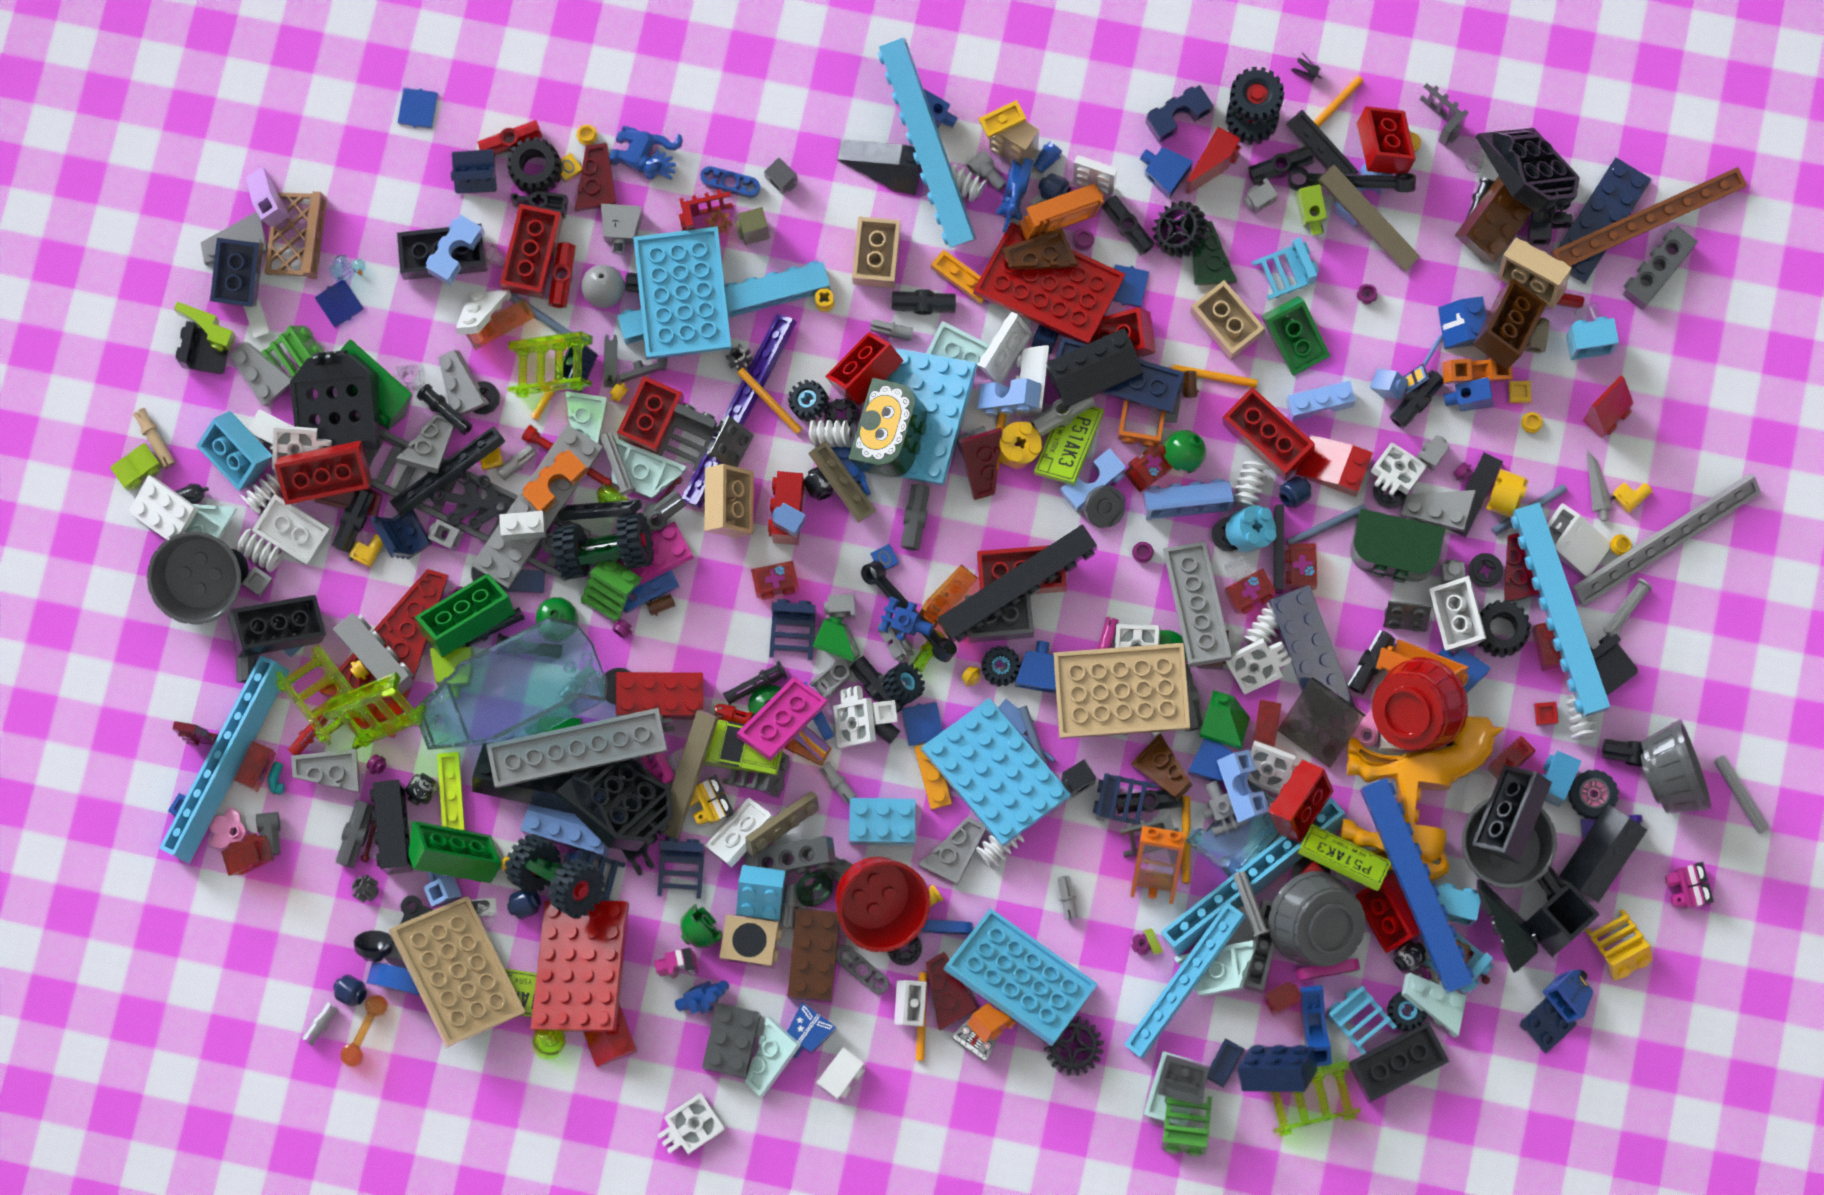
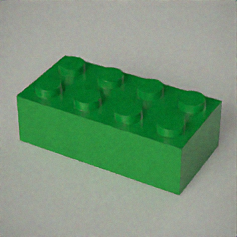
(465, 615)

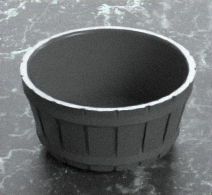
(194, 577)
(1674, 770)
(1505, 873)
(1316, 920)

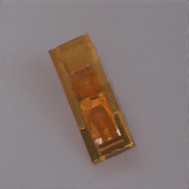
(502, 324)
(947, 595)

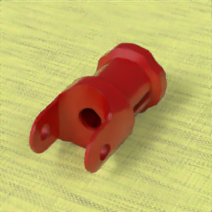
(731, 714)

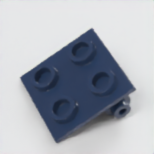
(1546, 1025)

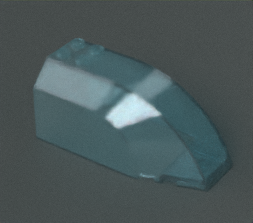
(516, 688)

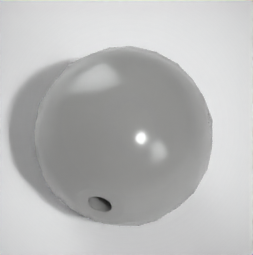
(603, 286)

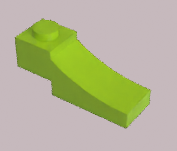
(218, 336)

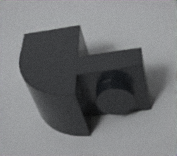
(1541, 233)

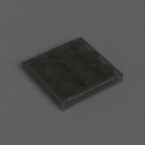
(1321, 722)

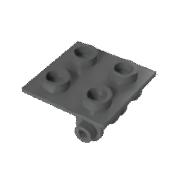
(730, 443)
(1407, 616)

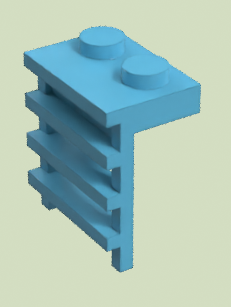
(1300, 264)
(1479, 963)
(1354, 1003)

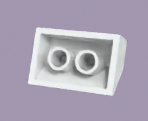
(1034, 367)
(1457, 614)

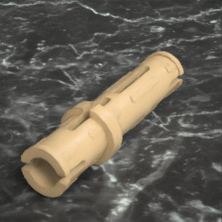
(149, 430)

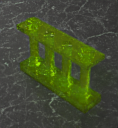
(541, 346)
(331, 676)
(373, 693)
(1337, 1070)

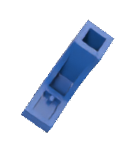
(391, 978)
(1315, 1023)

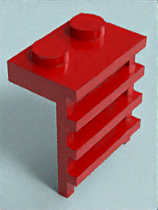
(691, 209)

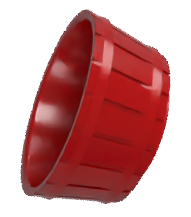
(1420, 705)
(882, 904)

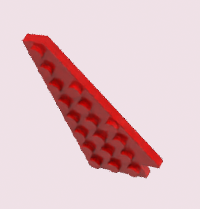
(402, 635)

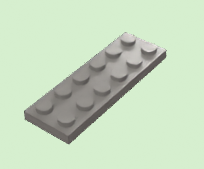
(1197, 604)

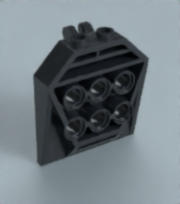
(1531, 170)
(343, 372)
(634, 827)

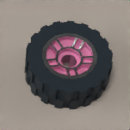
(1600, 784)

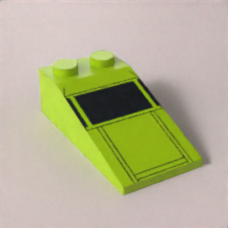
(732, 753)

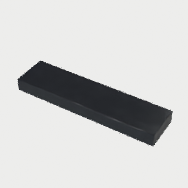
(1319, 143)
(1481, 482)
(599, 510)
(1278, 555)

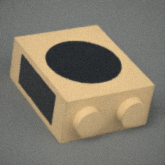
(750, 941)

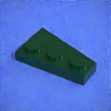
(1210, 261)

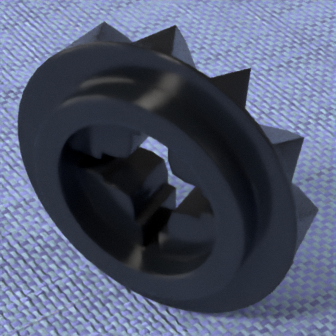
(492, 394)
(841, 405)
(1387, 500)
(1218, 534)
(1491, 562)
(907, 958)

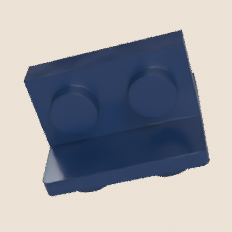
(474, 171)

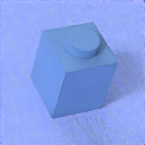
(1389, 384)
(788, 519)

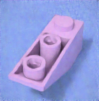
(265, 198)

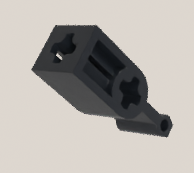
(550, 201)

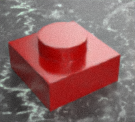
(1546, 713)

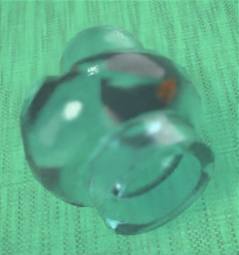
(344, 270)

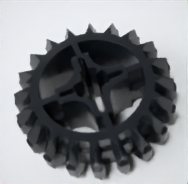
(1169, 241)
(1083, 1048)

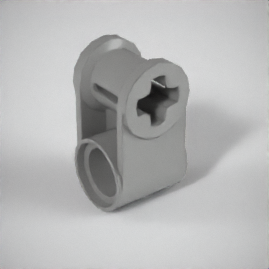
(830, 681)

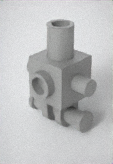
(1220, 809)

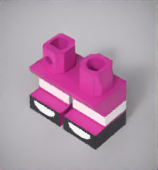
(1685, 878)
(677, 961)

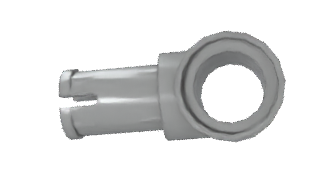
(983, 166)

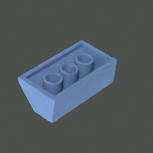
(1188, 500)
(562, 829)

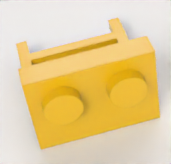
(1626, 956)

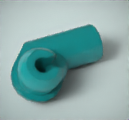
(273, 779)

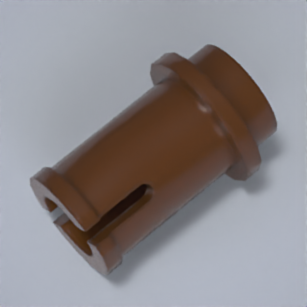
(1190, 384)
(660, 605)

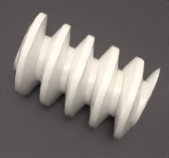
(967, 185)
(833, 435)
(1249, 483)
(263, 493)
(259, 552)
(1262, 629)
(1581, 726)
(994, 850)

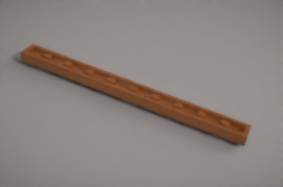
(1650, 217)

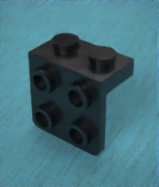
(196, 351)
(1612, 663)

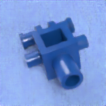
(905, 620)
(701, 997)

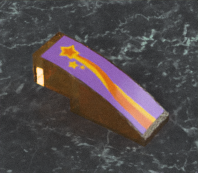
(809, 746)

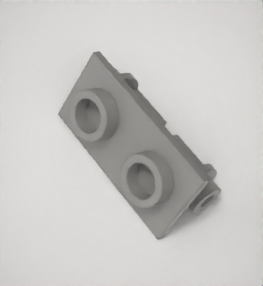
(899, 647)

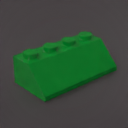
(393, 396)
(453, 852)

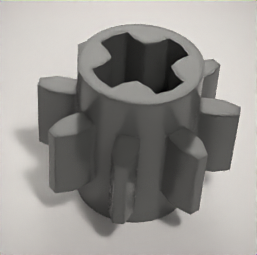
(735, 353)
(365, 888)

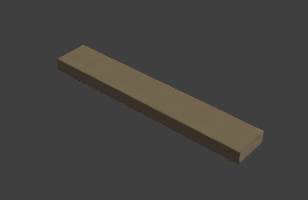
(1369, 218)
(690, 769)

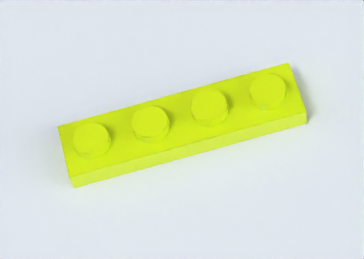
(451, 790)

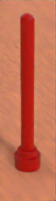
(532, 435)

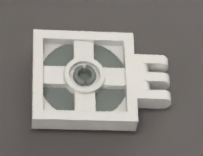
(295, 440)
(1397, 470)
(1137, 635)
(1258, 664)
(854, 719)
(1272, 767)
(691, 1125)

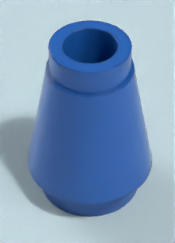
(1048, 156)

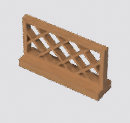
(313, 237)

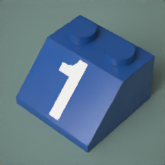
(1461, 321)

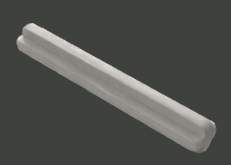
(1741, 794)

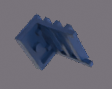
(402, 535)
(792, 615)
(1109, 791)
(684, 853)
(589, 858)

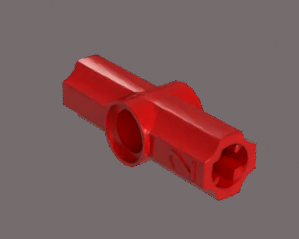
(498, 143)
(563, 263)

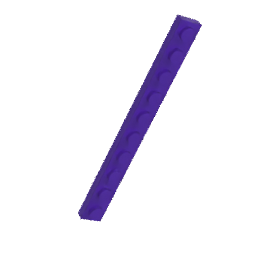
(744, 398)

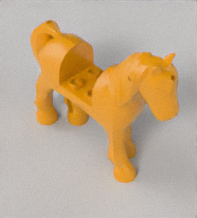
(1419, 771)

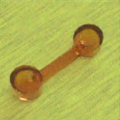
(375, 1007)

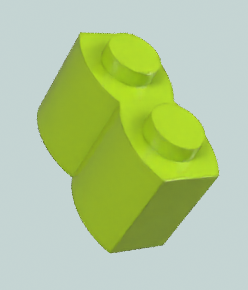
(136, 467)

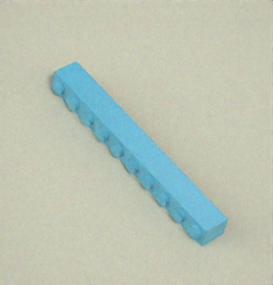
(927, 143)
(750, 295)
(1560, 610)
(223, 760)
(1260, 873)

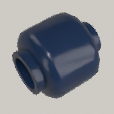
(1053, 186)
(1295, 492)
(523, 904)
(350, 990)

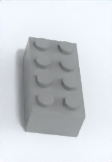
(370, 650)

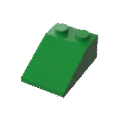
(1295, 335)

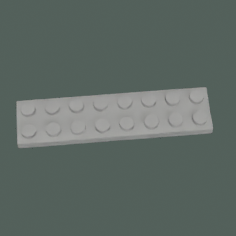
(507, 558)
(576, 748)

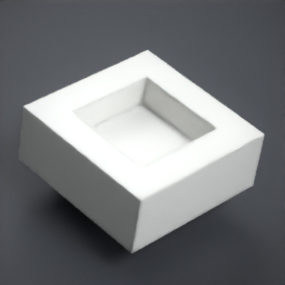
(884, 712)

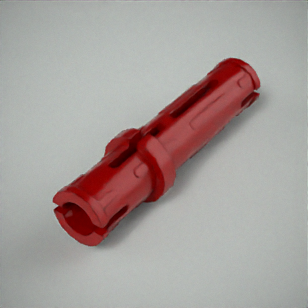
(297, 748)

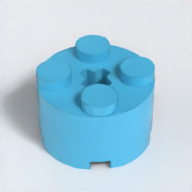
(1251, 528)

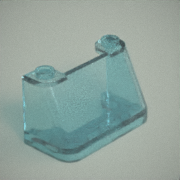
(1235, 850)

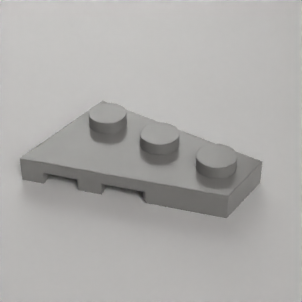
(246, 230)
(262, 375)
(460, 387)
(429, 446)
(1440, 508)
(328, 768)
(956, 851)

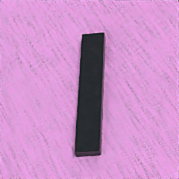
(448, 471)

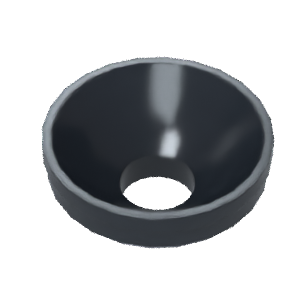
(373, 945)

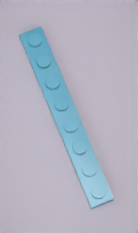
(1185, 980)

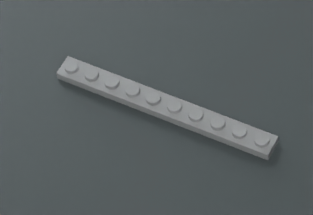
(1666, 539)

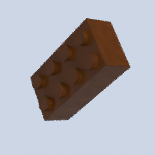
(1493, 223)
(1509, 324)
(813, 955)

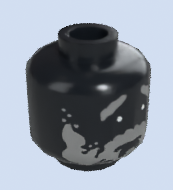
(817, 485)
(421, 789)
(1409, 956)

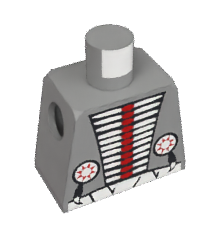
(969, 1040)

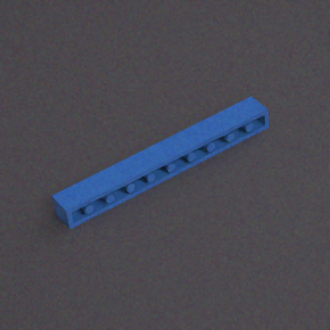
(1416, 885)

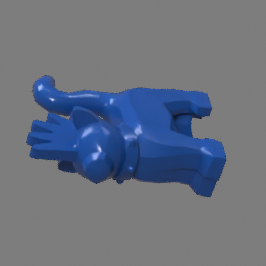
(638, 153)
(1014, 192)

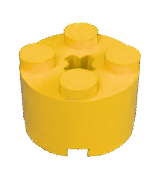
(1027, 437)
(1507, 493)

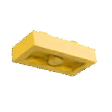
(1002, 119)

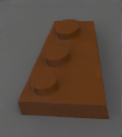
(1041, 252)
(1162, 768)

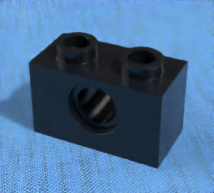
(1078, 778)

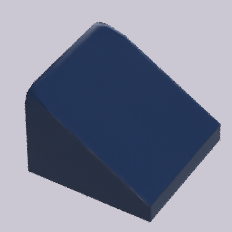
(1046, 337)

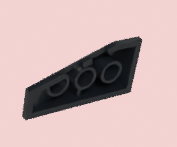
(883, 162)
(1516, 935)

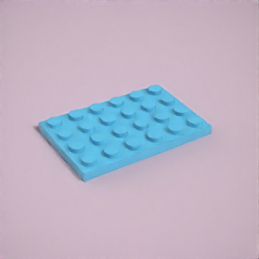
(682, 293)
(944, 389)
(995, 772)
(1020, 976)

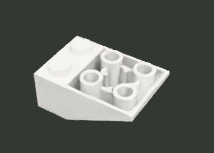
(1577, 541)

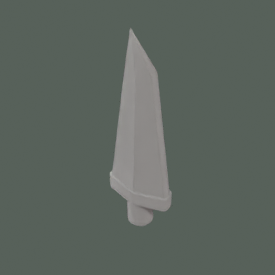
(1599, 495)

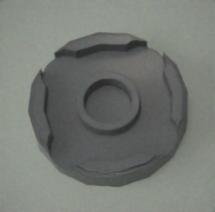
(1104, 506)

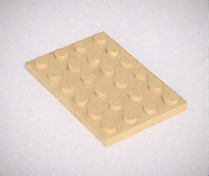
(1121, 691)
(457, 971)

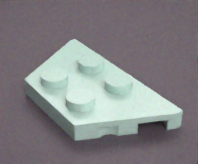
(647, 470)
(211, 519)
(1227, 970)

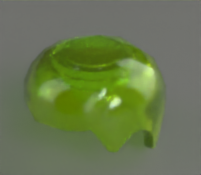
(609, 494)
(548, 1044)

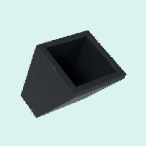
(1562, 919)

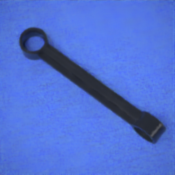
(1400, 182)
(942, 647)

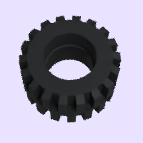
(527, 151)
(1516, 617)

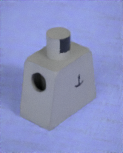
(620, 225)

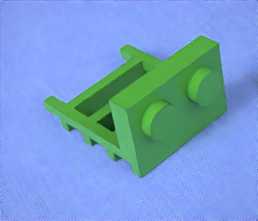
(300, 345)
(610, 588)
(1186, 1139)

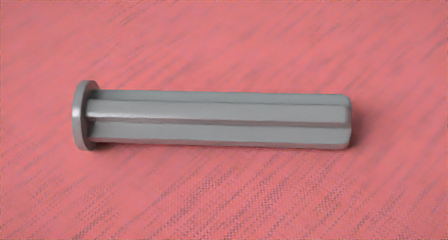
(617, 464)
(1627, 607)
(1250, 904)

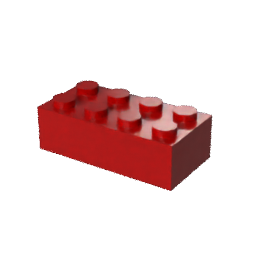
(531, 251)
(1268, 433)
(323, 472)
(996, 563)
(673, 693)

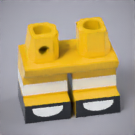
(713, 801)

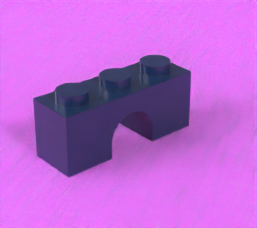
(1193, 102)

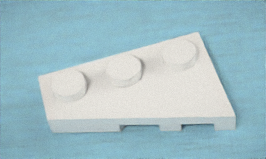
(478, 310)

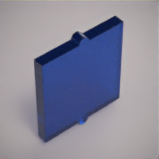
(339, 303)

